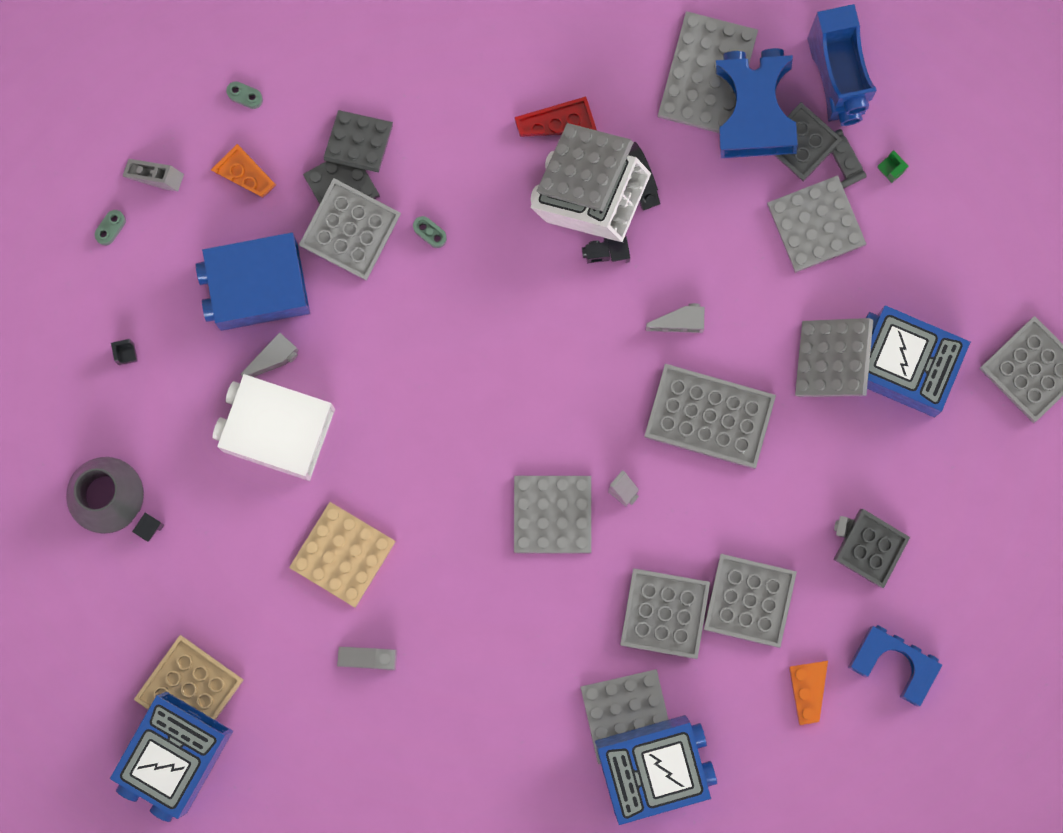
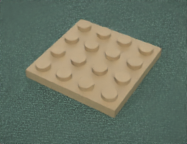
(342, 554)
(193, 678)

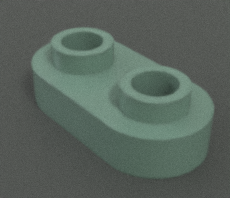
(243, 95)
(110, 227)
(430, 232)

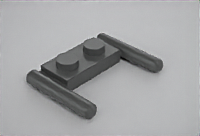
(847, 162)

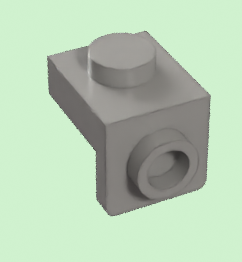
(842, 526)

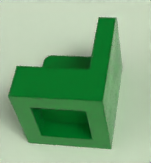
(893, 166)

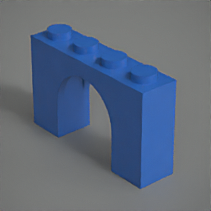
(923, 668)

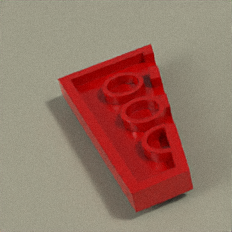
(554, 119)

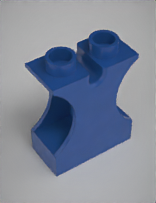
(841, 64)
(757, 121)

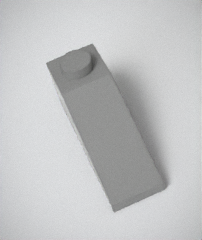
(154, 174)
(685, 319)
(273, 356)
(624, 489)
(367, 658)

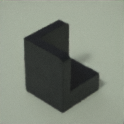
(619, 250)
(124, 352)
(147, 527)

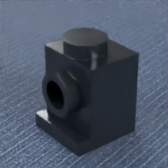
(596, 251)

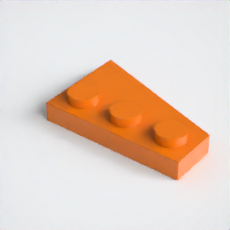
(244, 171)
(808, 690)

